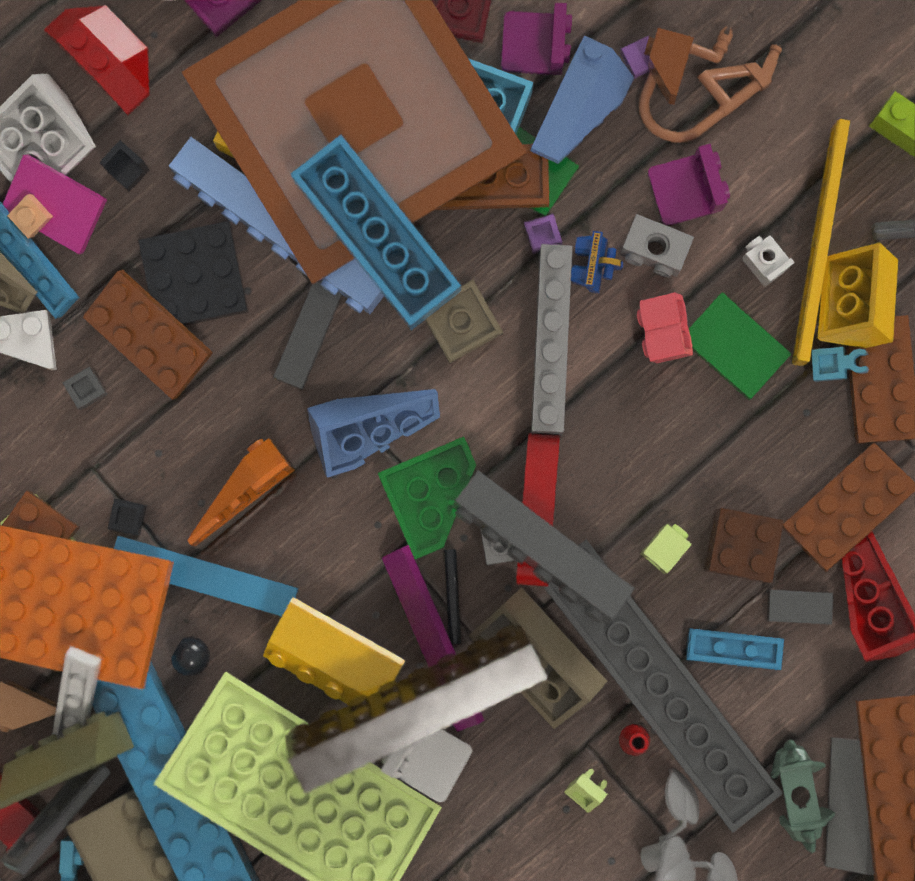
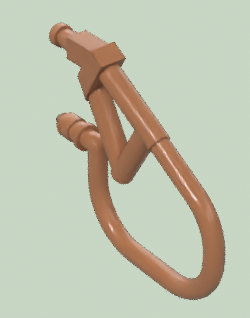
(759, 78)

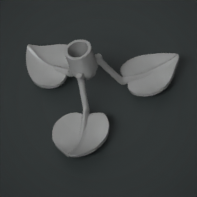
(670, 854)

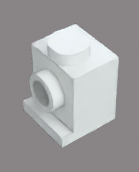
(766, 270)

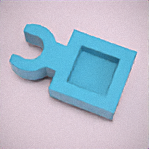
(833, 363)
(69, 860)

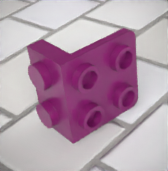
(536, 41)
(689, 187)

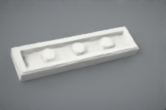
(76, 690)

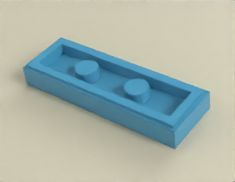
(734, 649)

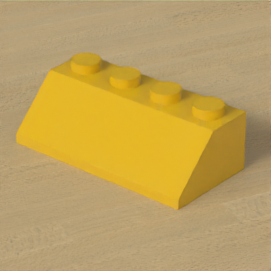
(329, 654)

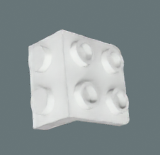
(429, 763)

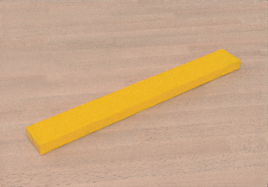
(820, 242)

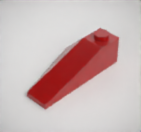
(876, 603)

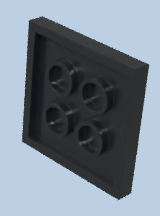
(195, 273)

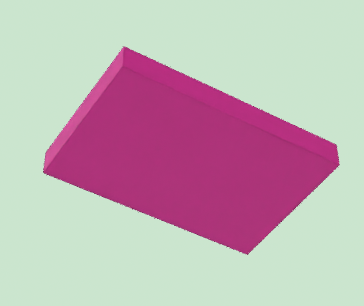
(70, 203)

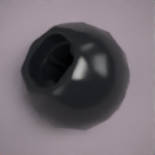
(191, 656)

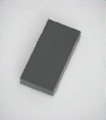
(800, 607)

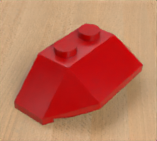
(105, 52)

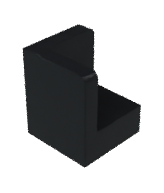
(124, 166)

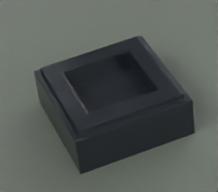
(127, 517)

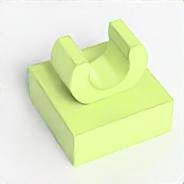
(586, 792)

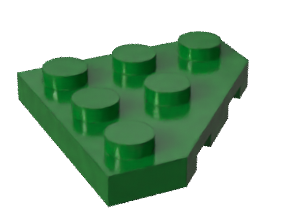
(425, 491)

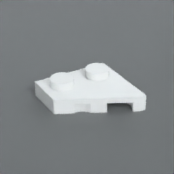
(28, 338)

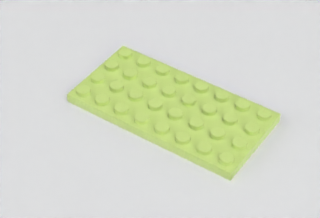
(239, 777)

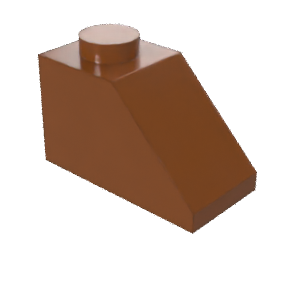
(668, 60)

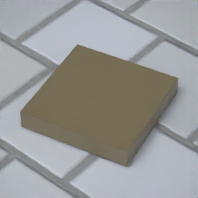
(463, 323)

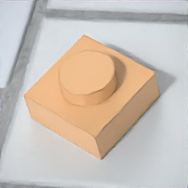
(30, 216)

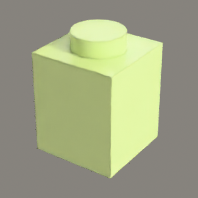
(666, 547)

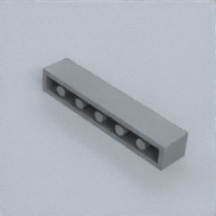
(551, 339)

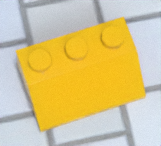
(859, 297)

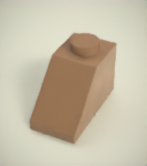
(22, 706)

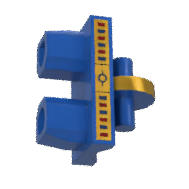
(595, 249)

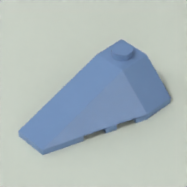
(587, 94)
(359, 426)

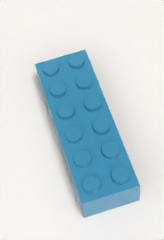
(376, 232)

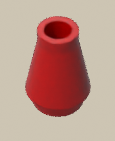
(627, 736)

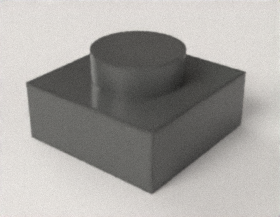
(85, 388)

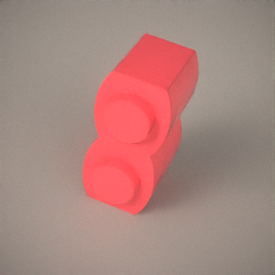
(665, 328)

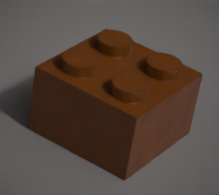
(743, 545)

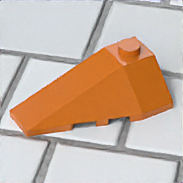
(252, 478)

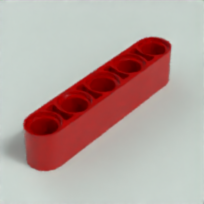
(539, 489)

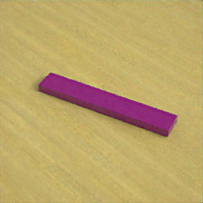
(422, 614)

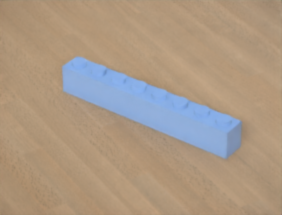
(231, 190)

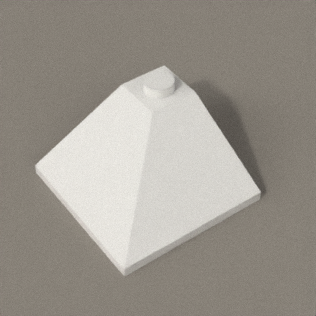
(43, 124)

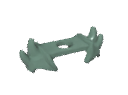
(796, 770)

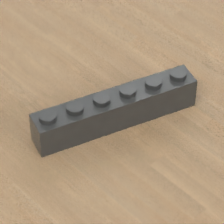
(542, 547)

